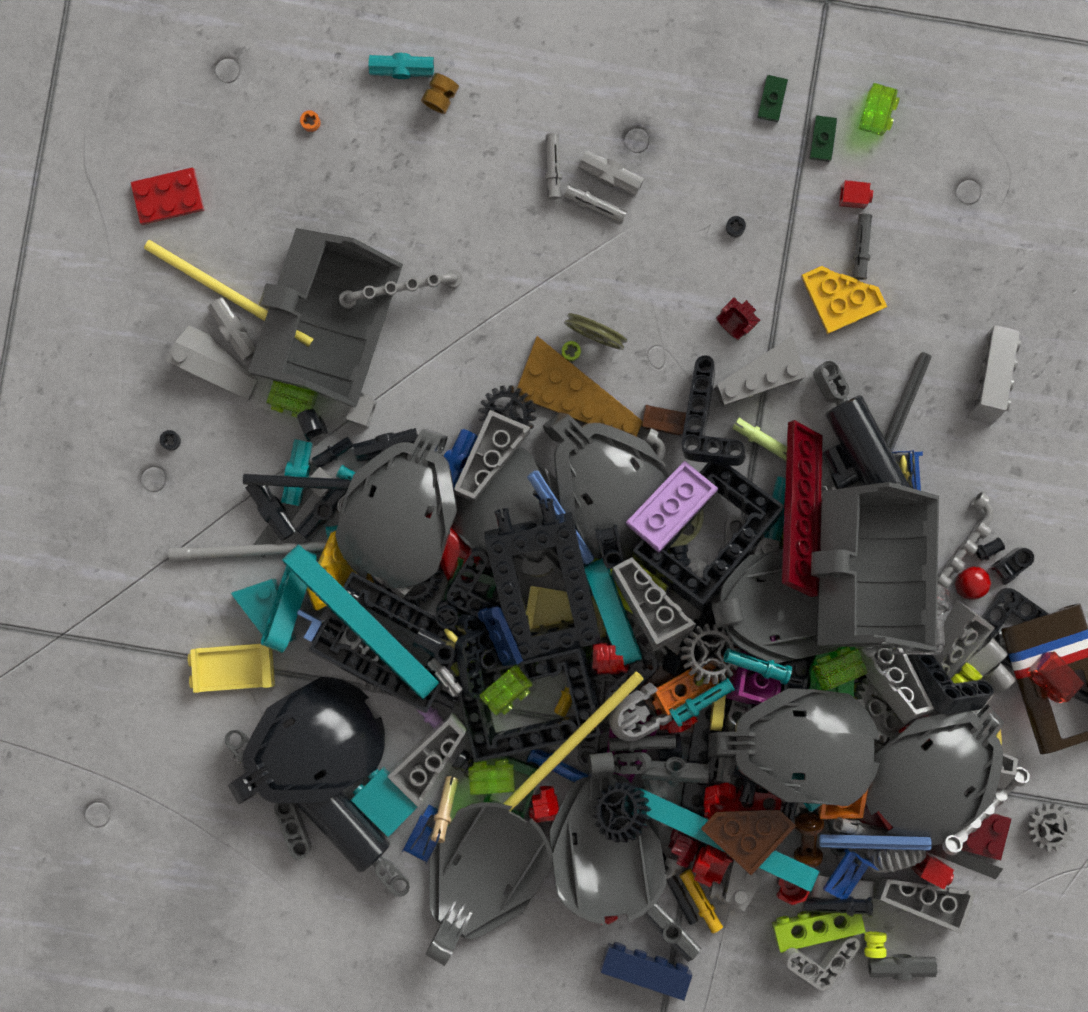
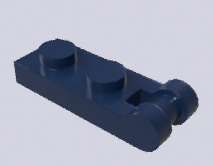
(500, 635)

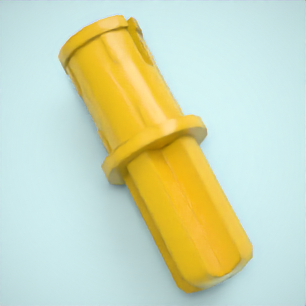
(564, 702)

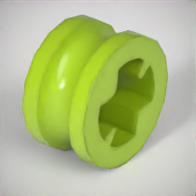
(576, 354)

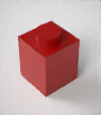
(855, 194)

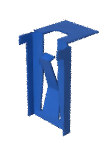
(913, 460)
(419, 847)
(848, 882)

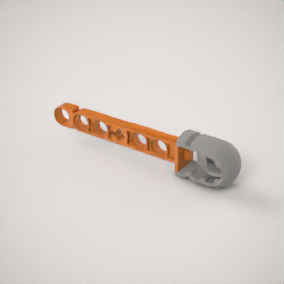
(664, 698)

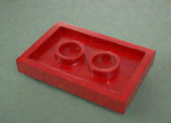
(167, 196)

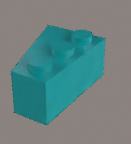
(258, 601)

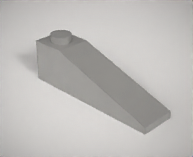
(205, 358)

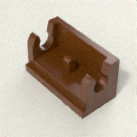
(663, 420)

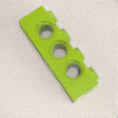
(808, 936)

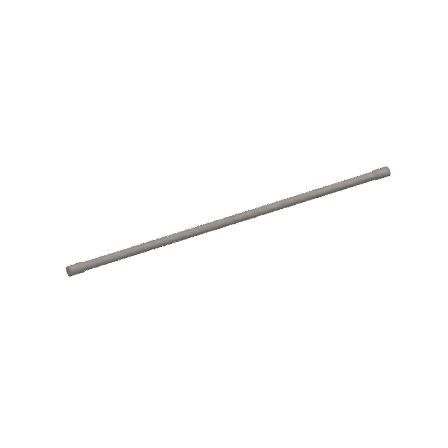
(187, 553)

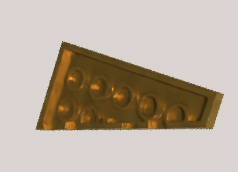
(565, 389)

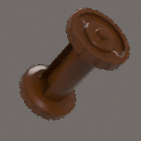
(809, 826)

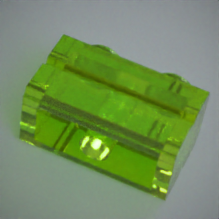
(878, 109)
(290, 398)
(839, 669)
(506, 690)
(491, 778)

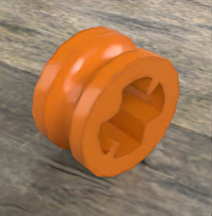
(310, 128)

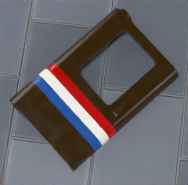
(1059, 632)

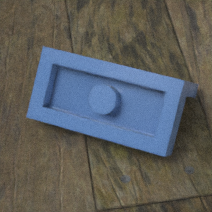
(314, 627)

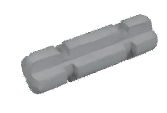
(444, 677)

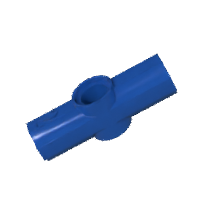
(460, 452)

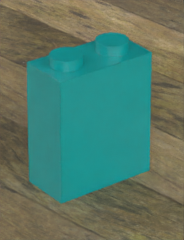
(383, 802)

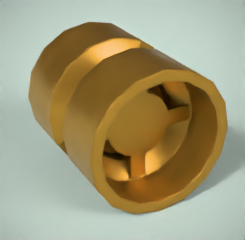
(440, 92)

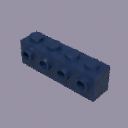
(646, 971)

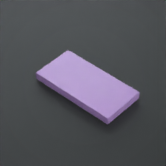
(671, 506)

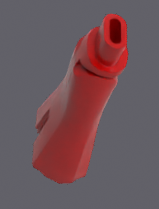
(454, 548)

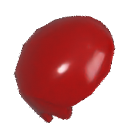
(972, 583)

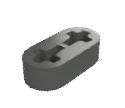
(631, 767)

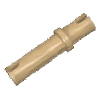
(442, 818)

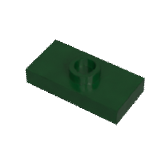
(772, 98)
(823, 138)

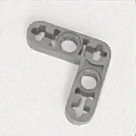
(820, 970)

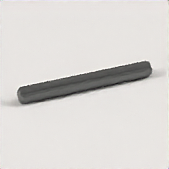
(907, 399)

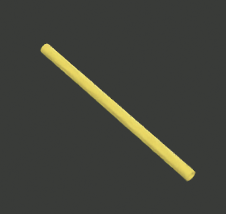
(215, 285)
(574, 740)

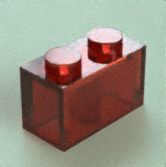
(1055, 677)

